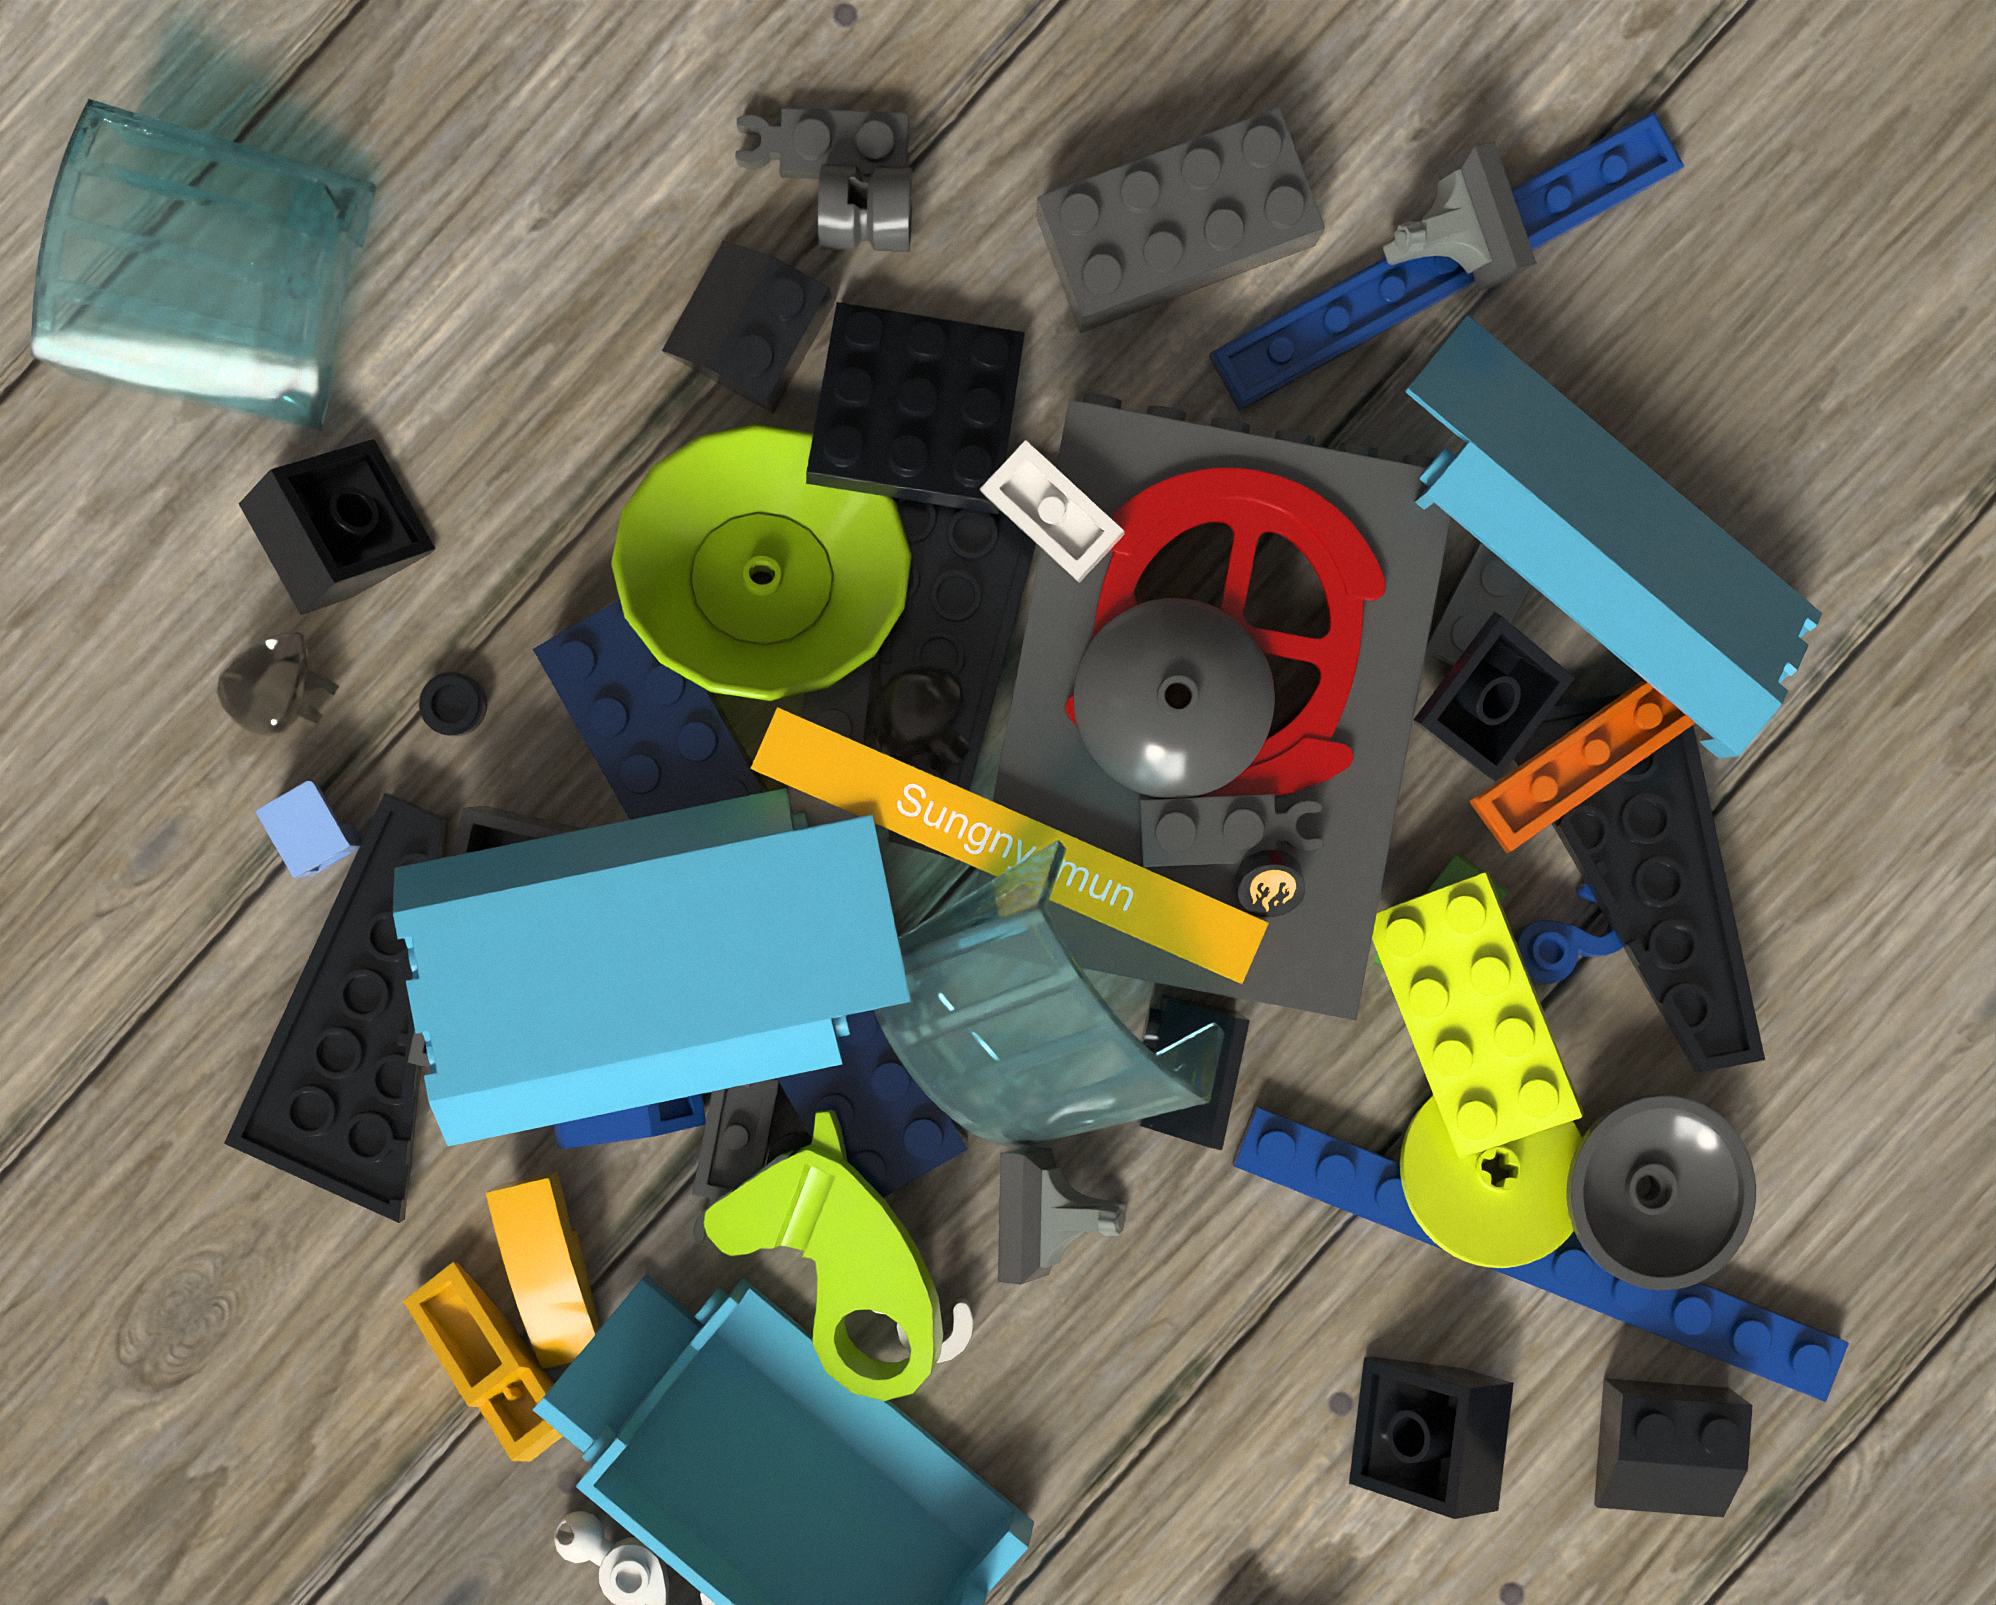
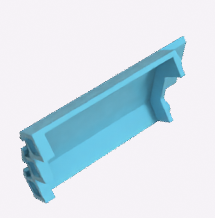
(1610, 541)
(643, 961)
(766, 1471)

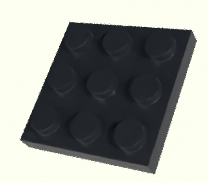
(914, 407)

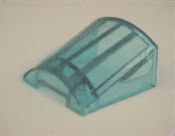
(195, 267)
(1015, 1030)

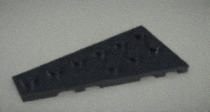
(958, 613)
(1664, 890)
(336, 1078)

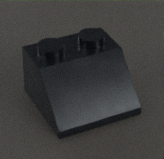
(750, 323)
(335, 524)
(1494, 697)
(1175, 1020)
(1431, 1436)
(1671, 1447)

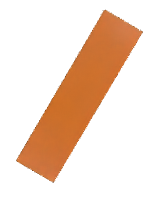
(1579, 764)

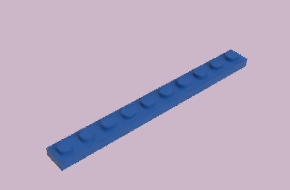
(1690, 1316)

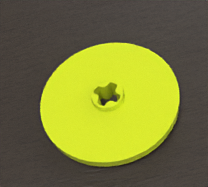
(1484, 1222)

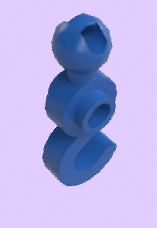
(1553, 947)

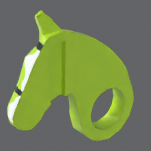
(860, 1253)

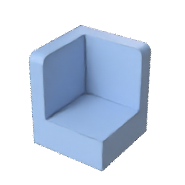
(307, 830)

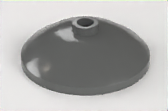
(1125, 710)
(1696, 1201)

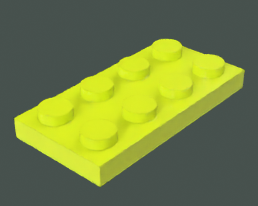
(1474, 1016)

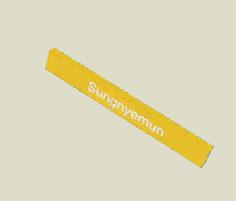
(1000, 838)

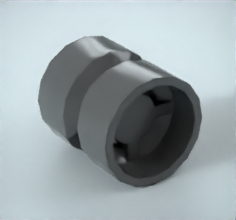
(888, 204)

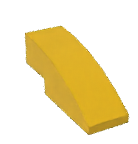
(544, 1266)
(485, 1360)

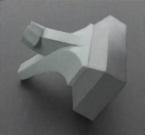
(1470, 221)
(1044, 1215)

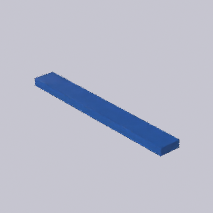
(1391, 294)

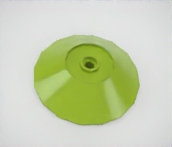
(741, 508)

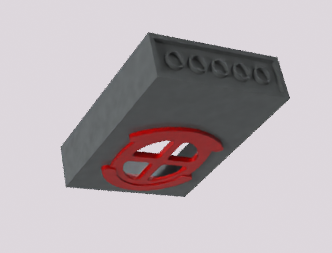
(1345, 747)

